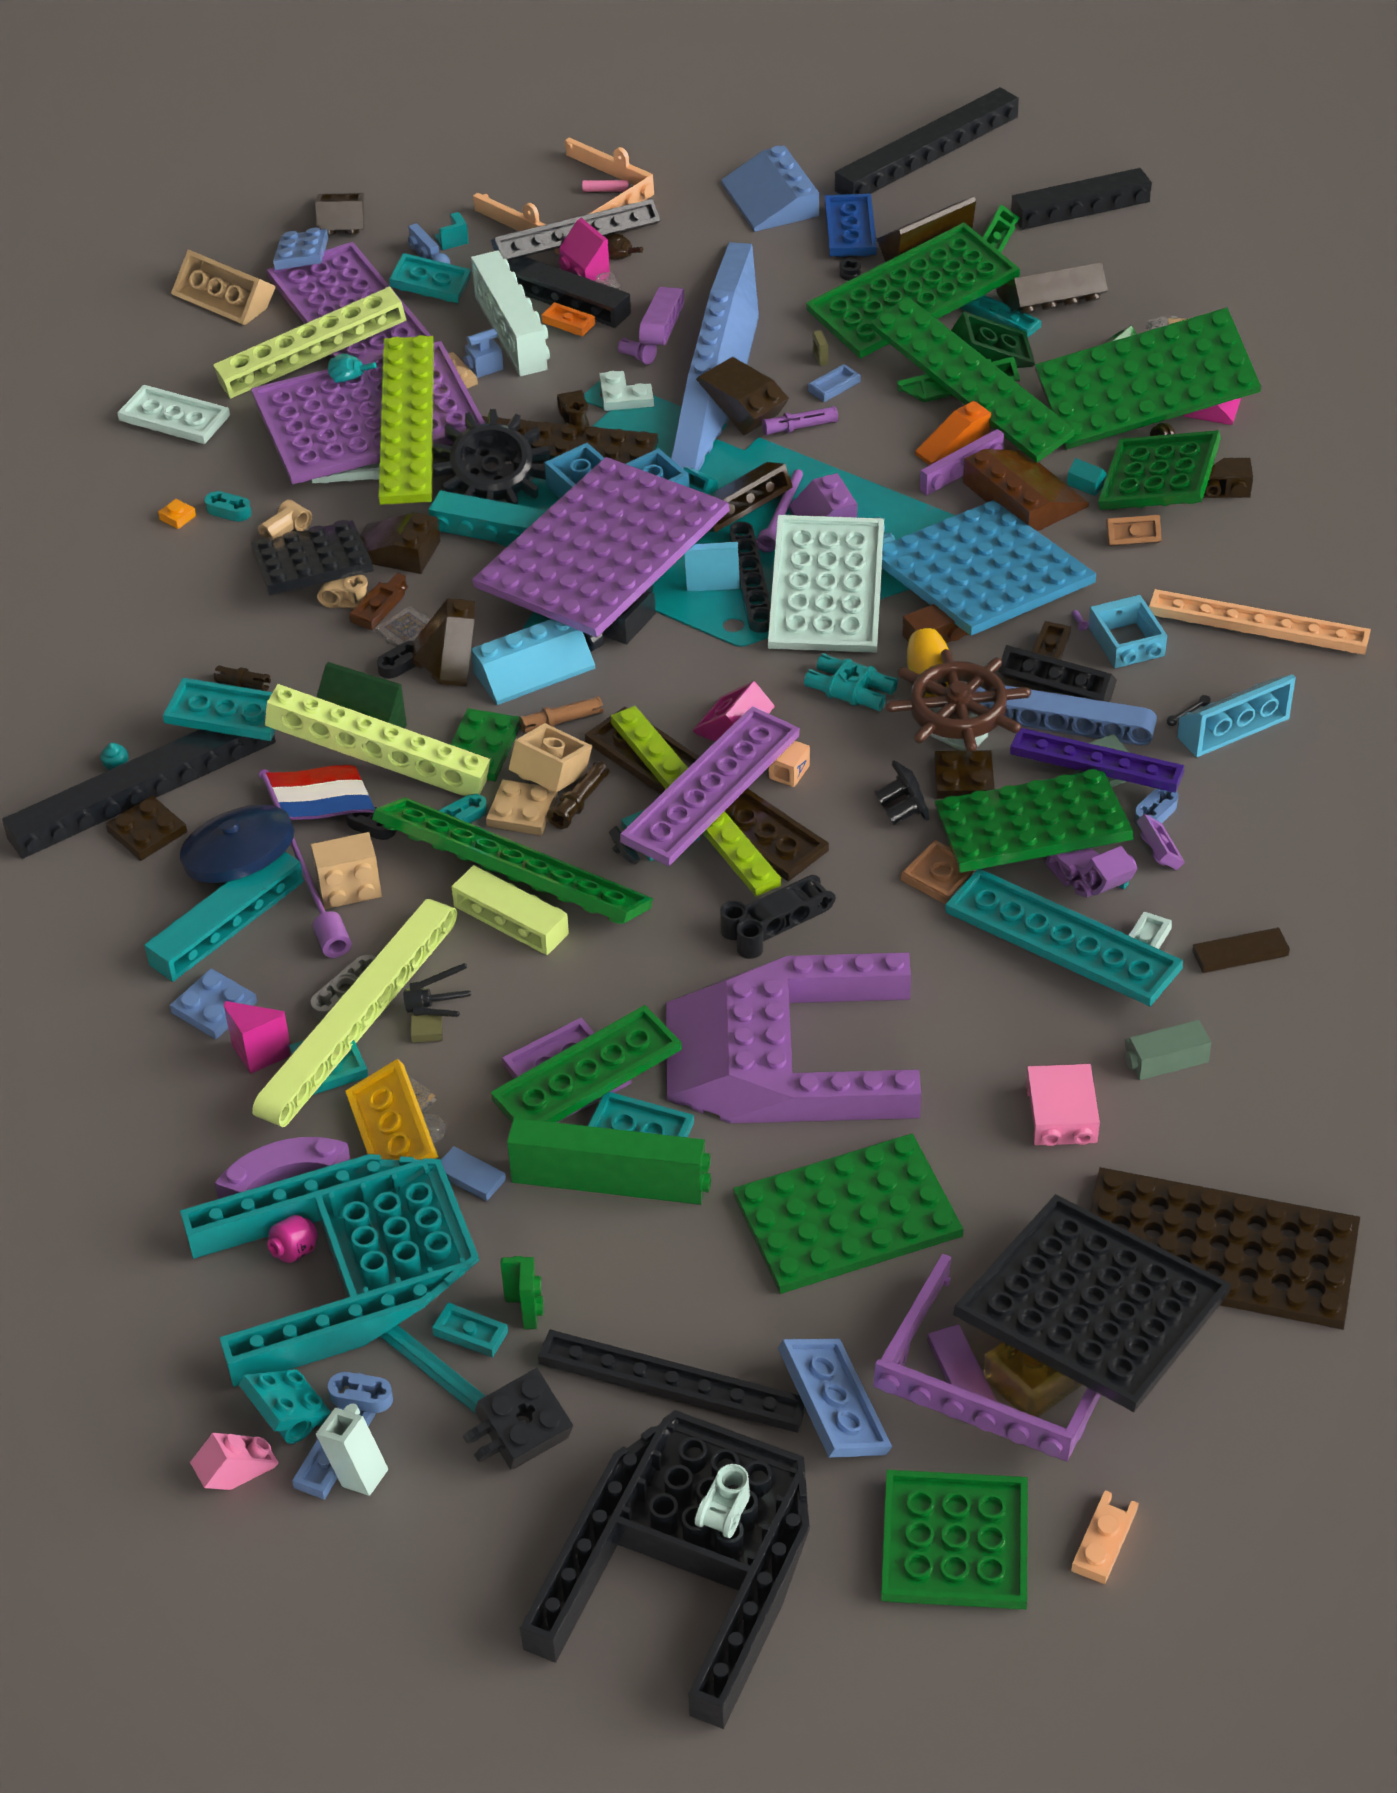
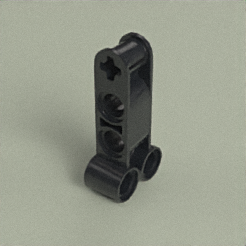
(773, 914)

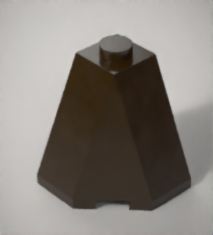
(446, 642)

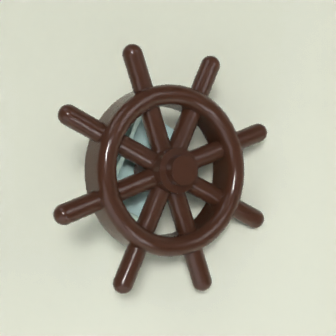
(955, 712)

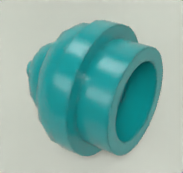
(113, 755)

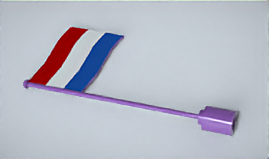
(318, 795)

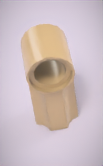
(289, 517)

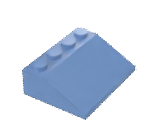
(772, 190)

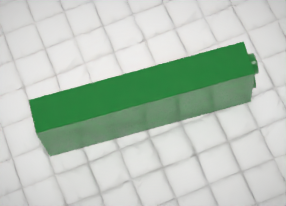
(608, 1161)

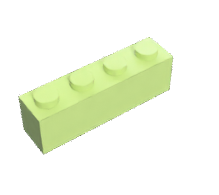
(510, 910)

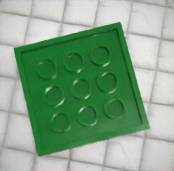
(1160, 470)
(955, 1539)

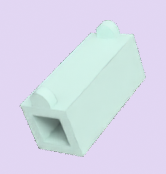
(352, 1450)

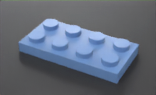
(834, 1397)

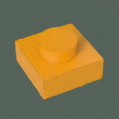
(177, 513)

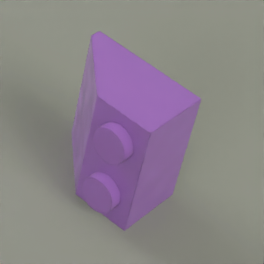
(825, 497)

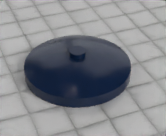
(237, 843)

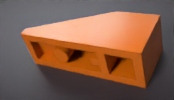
(956, 432)

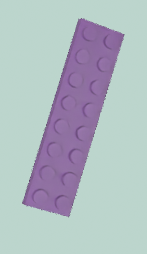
(709, 786)

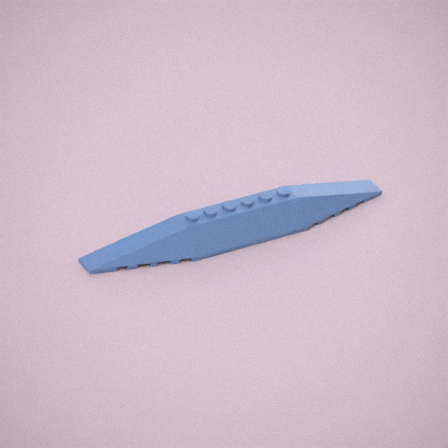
(724, 333)

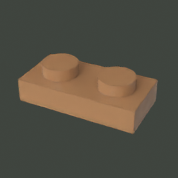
(1133, 530)

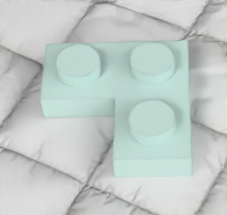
(619, 396)

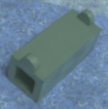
(1168, 1050)

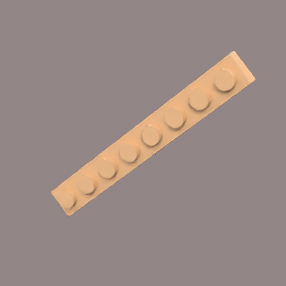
(1260, 621)

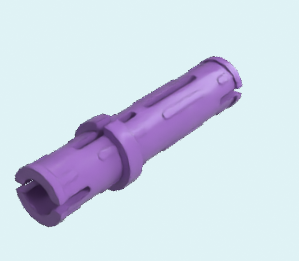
(789, 421)

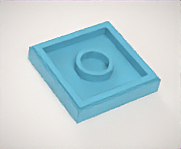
(712, 567)

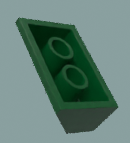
(363, 694)

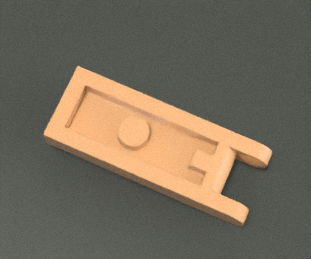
(1103, 1539)

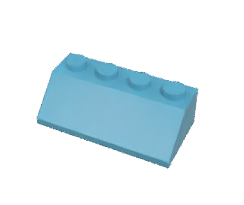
(531, 660)
(1237, 715)

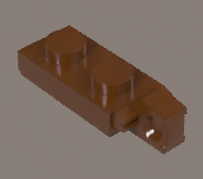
(379, 602)

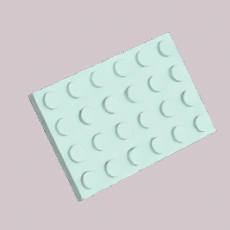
(826, 584)

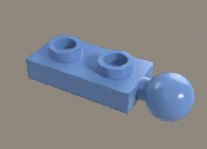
(425, 245)

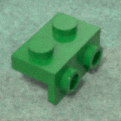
(523, 1286)

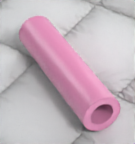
(605, 185)

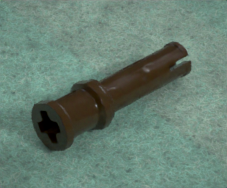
(573, 801)

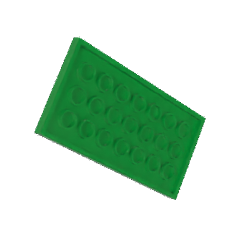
(934, 274)
(1149, 377)

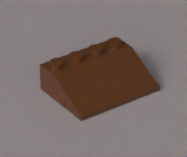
(1021, 487)

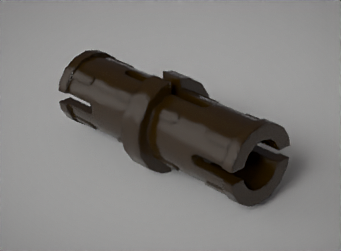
(242, 678)

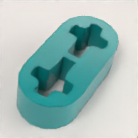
(228, 506)
(461, 810)

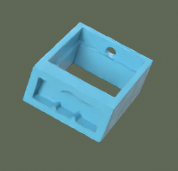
(1132, 611)

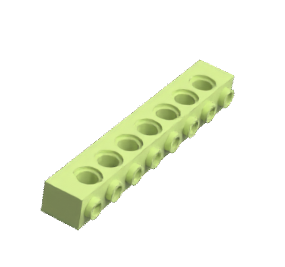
(310, 342)
(376, 741)

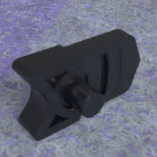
(627, 852)

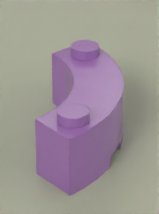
(1092, 872)
(279, 1162)

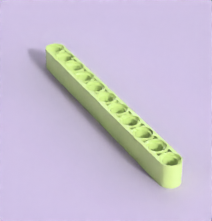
(354, 1013)

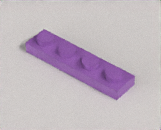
(952, 466)

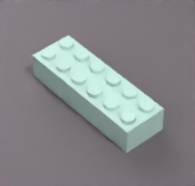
(510, 313)

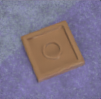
(936, 873)

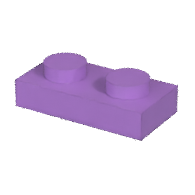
(1157, 837)

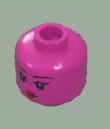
(292, 1238)

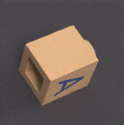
(791, 764)

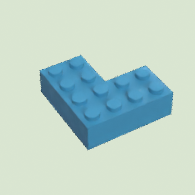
(573, 465)

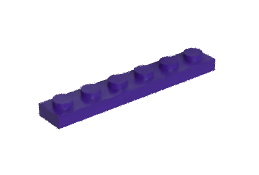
(1087, 756)

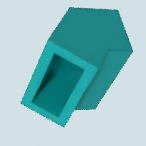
(1086, 477)
(708, 484)

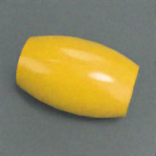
(925, 651)

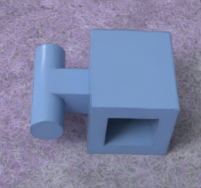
(483, 353)

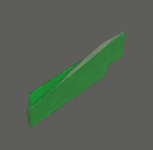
(1000, 227)
(927, 389)

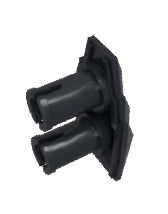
(906, 785)

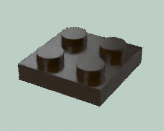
(963, 772)
(146, 828)

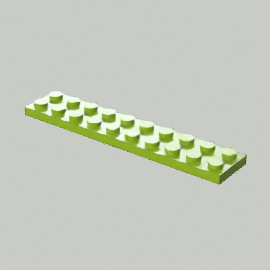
(407, 420)

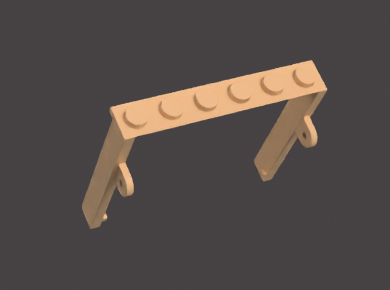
(616, 166)

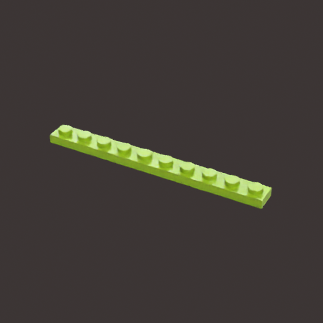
(723, 832)

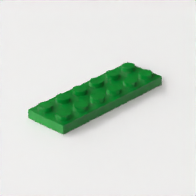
(588, 1069)

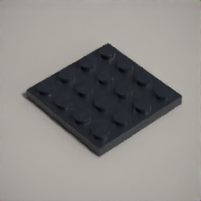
(311, 556)

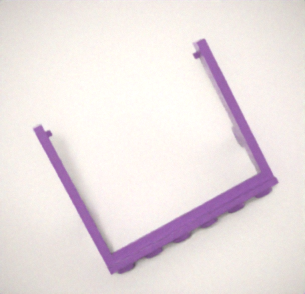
(964, 1405)

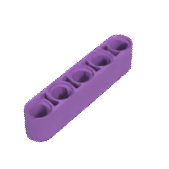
(661, 316)

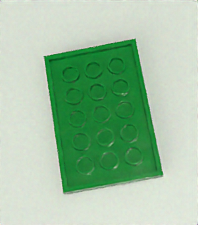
(1032, 820)
(847, 1213)

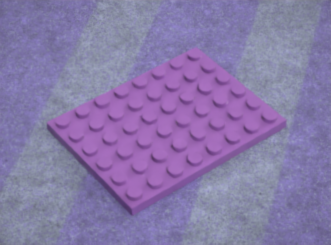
(337, 426)
(601, 546)

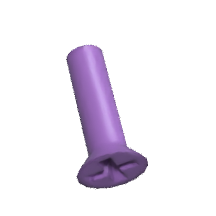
(1082, 625)

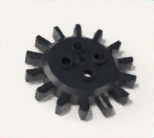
(501, 445)

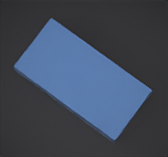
(834, 383)
(472, 1173)

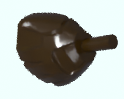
(620, 247)

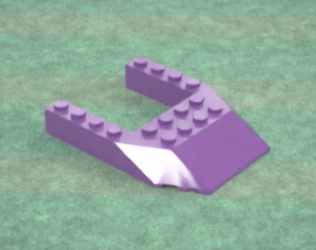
(741, 1052)

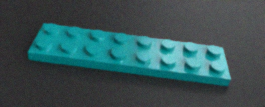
(1064, 937)

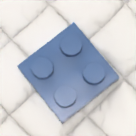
(204, 1001)

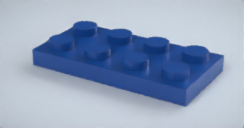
(850, 225)

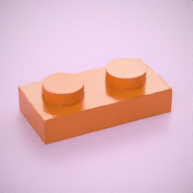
(568, 319)

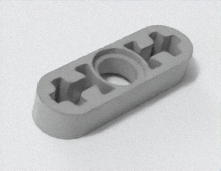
(346, 976)

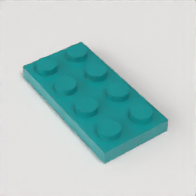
(219, 709)

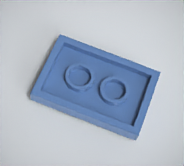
(300, 248)

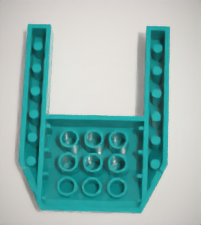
(390, 1237)

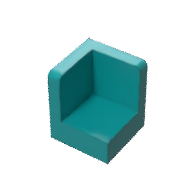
(454, 234)

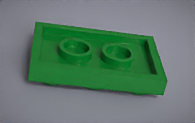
(488, 736)

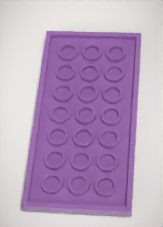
(337, 282)

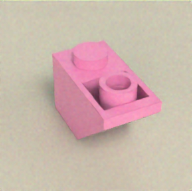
(232, 1460)

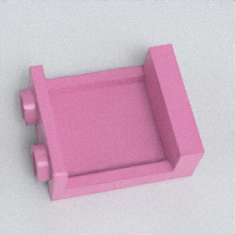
(1063, 1104)

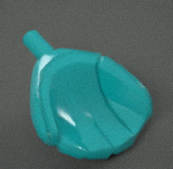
(347, 367)

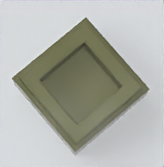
(820, 348)
(426, 1028)

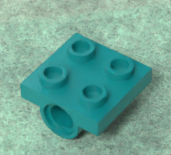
(286, 1402)

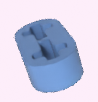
(1151, 804)
(360, 1391)

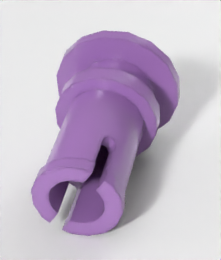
(642, 352)

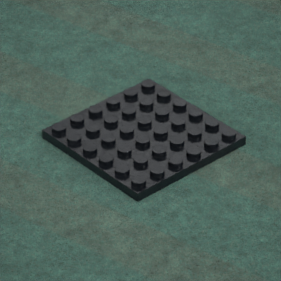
(1093, 1302)

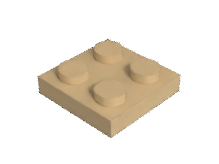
(521, 807)

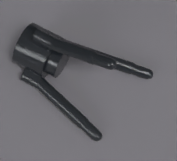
(418, 999)

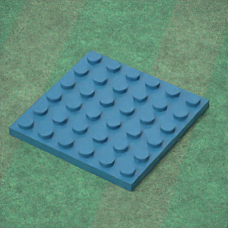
(984, 567)

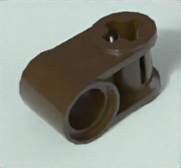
(573, 408)

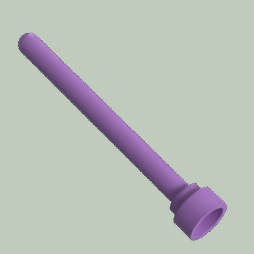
(767, 538)

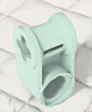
(724, 1506)

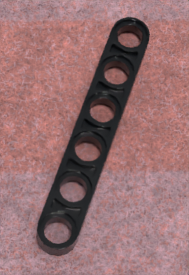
(754, 575)

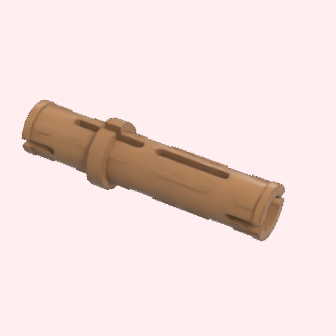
(561, 714)

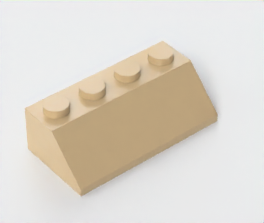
(221, 288)

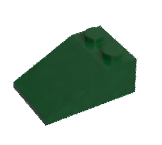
(994, 339)

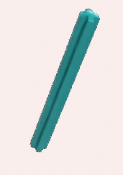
(433, 1367)

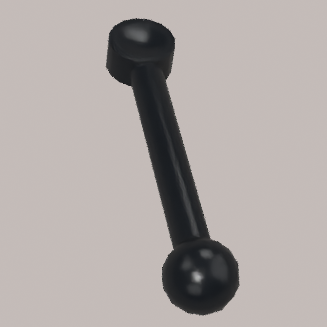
(1203, 701)

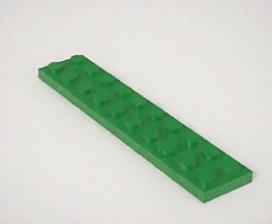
(972, 378)
(513, 860)

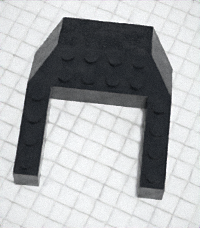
(650, 1506)

